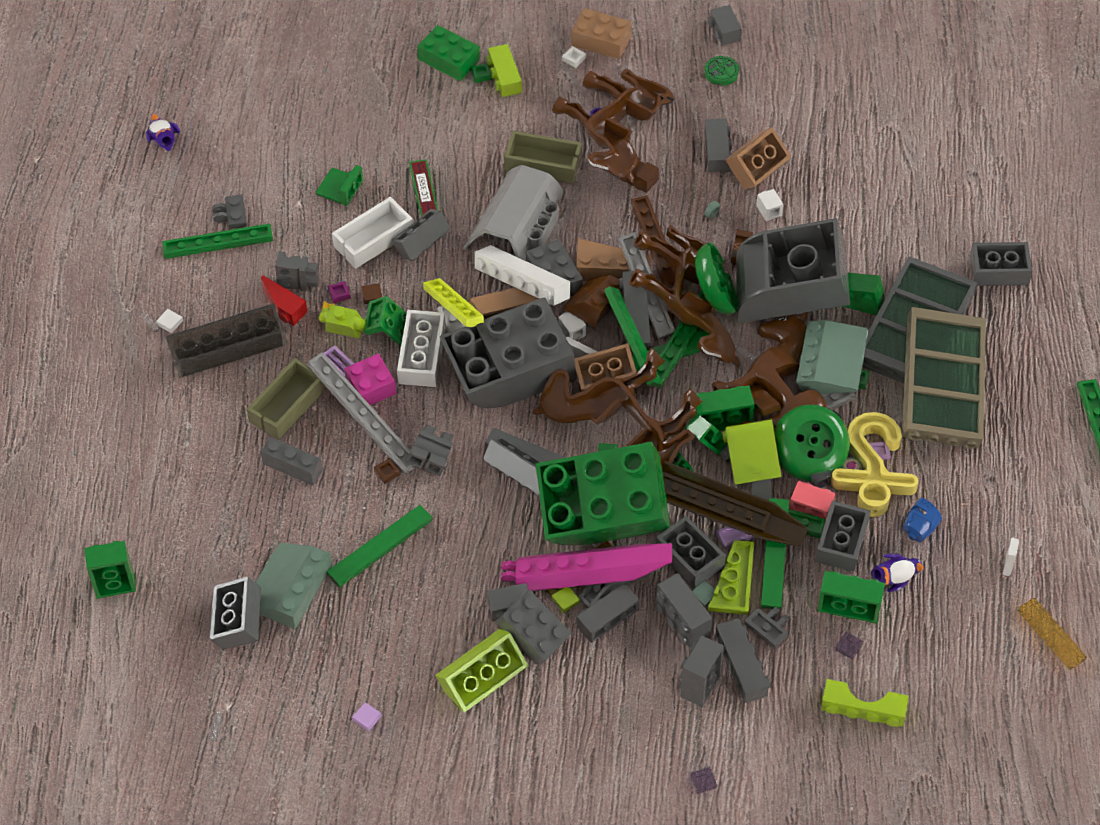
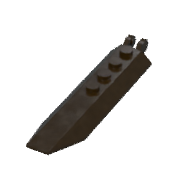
(730, 506)

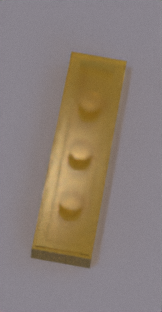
(1052, 633)

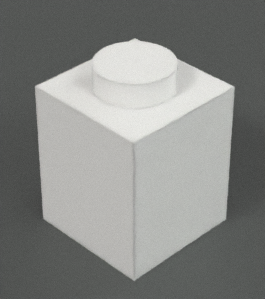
(769, 204)
(572, 326)

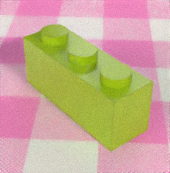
(504, 70)

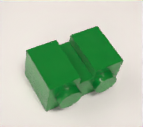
(707, 434)

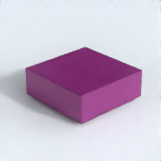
(339, 292)

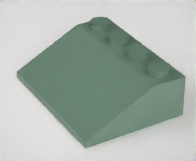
(832, 357)
(292, 581)

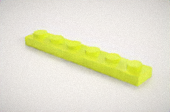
(453, 302)

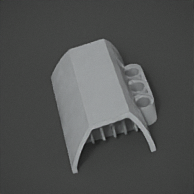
(521, 210)

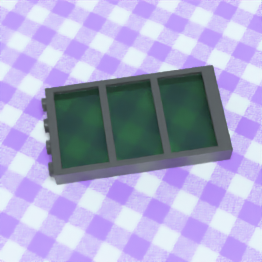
(919, 287)

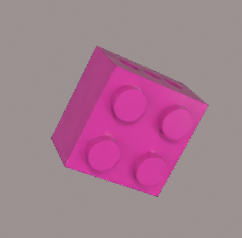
(371, 379)

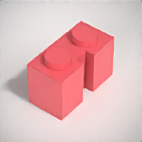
(811, 500)

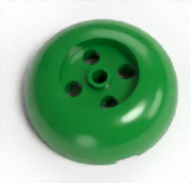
(714, 281)
(793, 454)

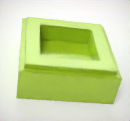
(565, 599)

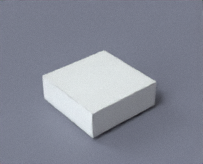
(574, 57)
(169, 320)

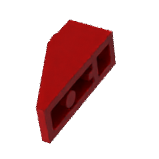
(288, 305)

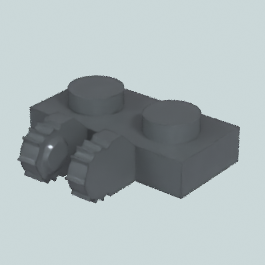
(232, 212)
(766, 627)

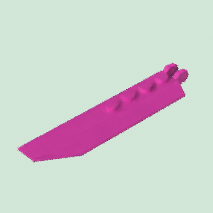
(587, 566)

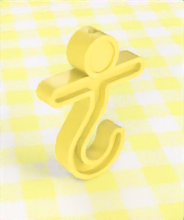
(875, 481)

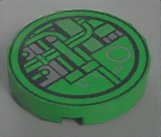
(721, 70)

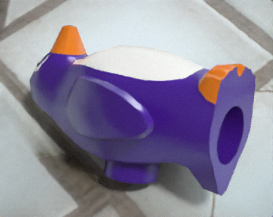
(162, 132)
(896, 571)

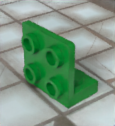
(340, 185)
(386, 317)

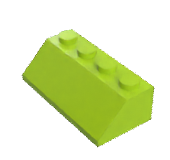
(482, 670)

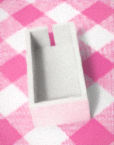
(371, 232)

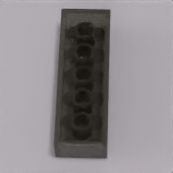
(226, 340)

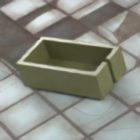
(544, 153)
(285, 399)

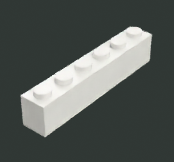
(522, 275)

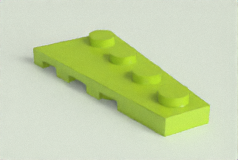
(734, 586)

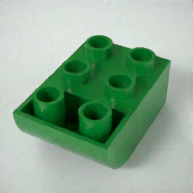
(603, 495)

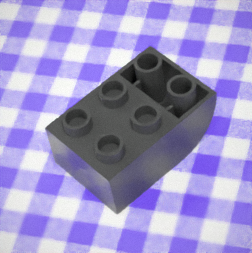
(792, 271)
(509, 355)

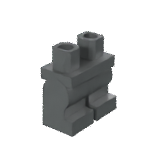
(296, 272)
(433, 447)

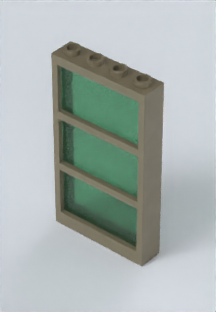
(944, 378)

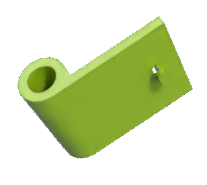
(752, 451)

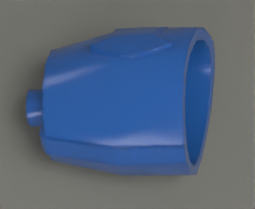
(917, 524)

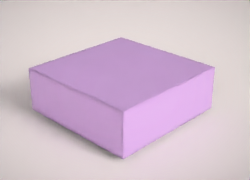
(881, 449)
(366, 716)

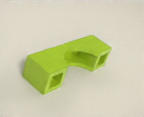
(840, 700)

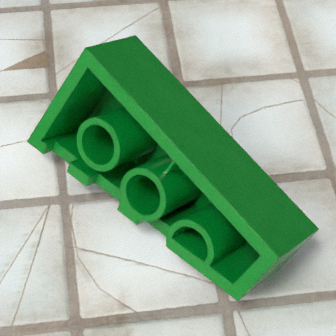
(865, 293)

